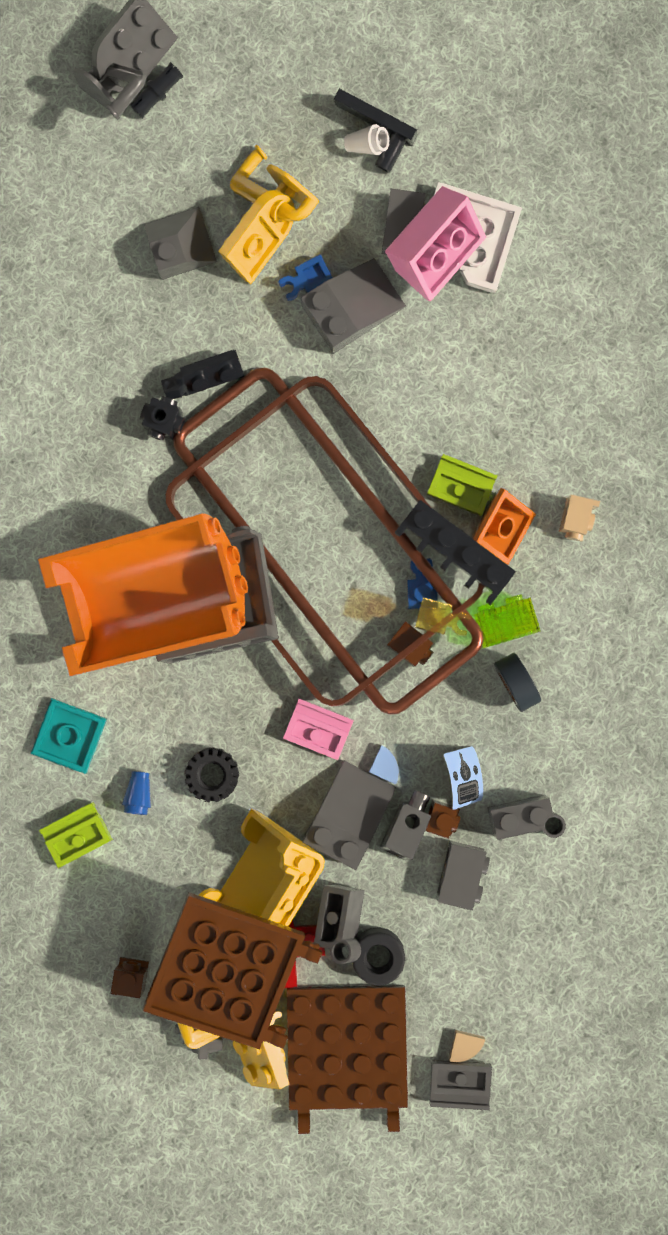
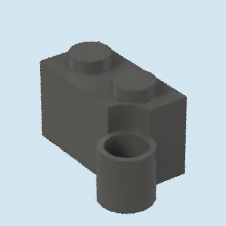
(523, 818)
(340, 921)

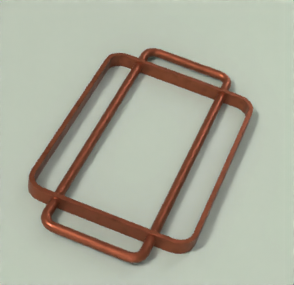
(288, 397)

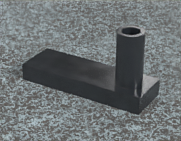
(399, 131)

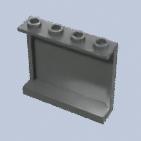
(259, 608)

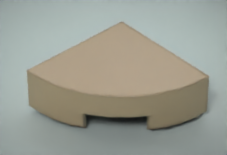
(465, 1046)

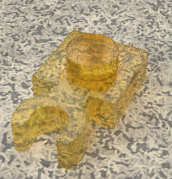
(436, 616)

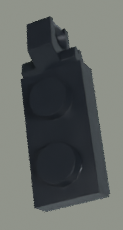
(203, 375)

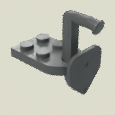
(126, 56)

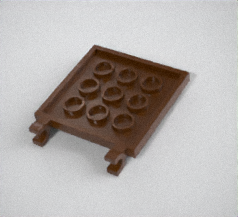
(227, 972)
(347, 1050)

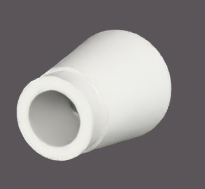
(369, 140)

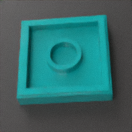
(69, 736)

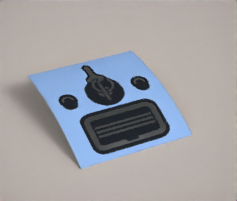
(464, 776)

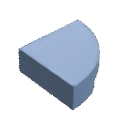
(385, 765)

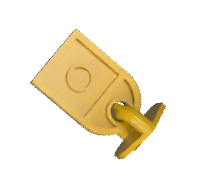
(268, 218)
(261, 1066)

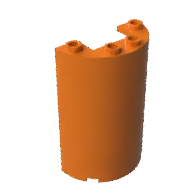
(149, 592)

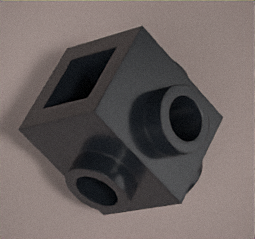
(169, 426)

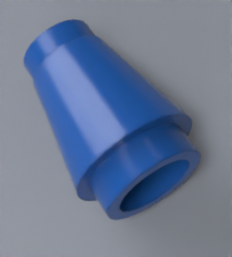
(137, 795)

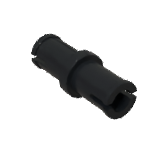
(156, 90)

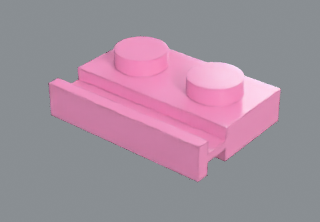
(318, 729)

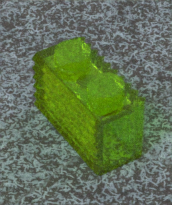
(507, 621)

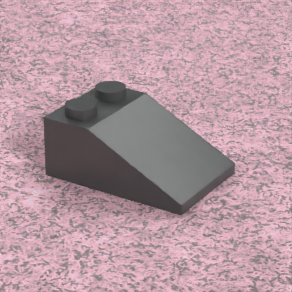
(352, 304)
(349, 815)

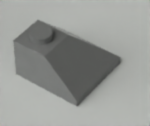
(180, 243)

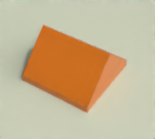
(503, 525)

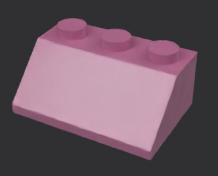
(436, 242)

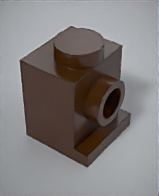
(443, 819)
(130, 977)

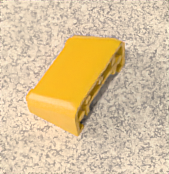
(271, 873)

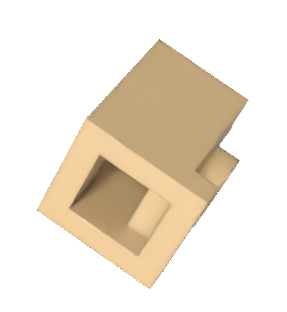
(578, 517)

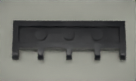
(457, 549)

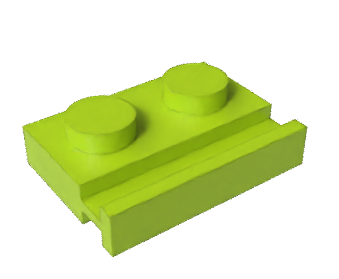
(462, 485)
(75, 835)

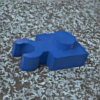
(309, 276)
(419, 588)

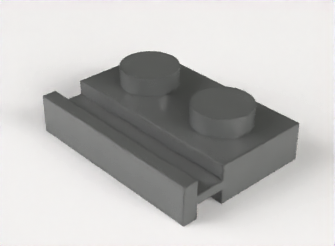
(460, 1085)

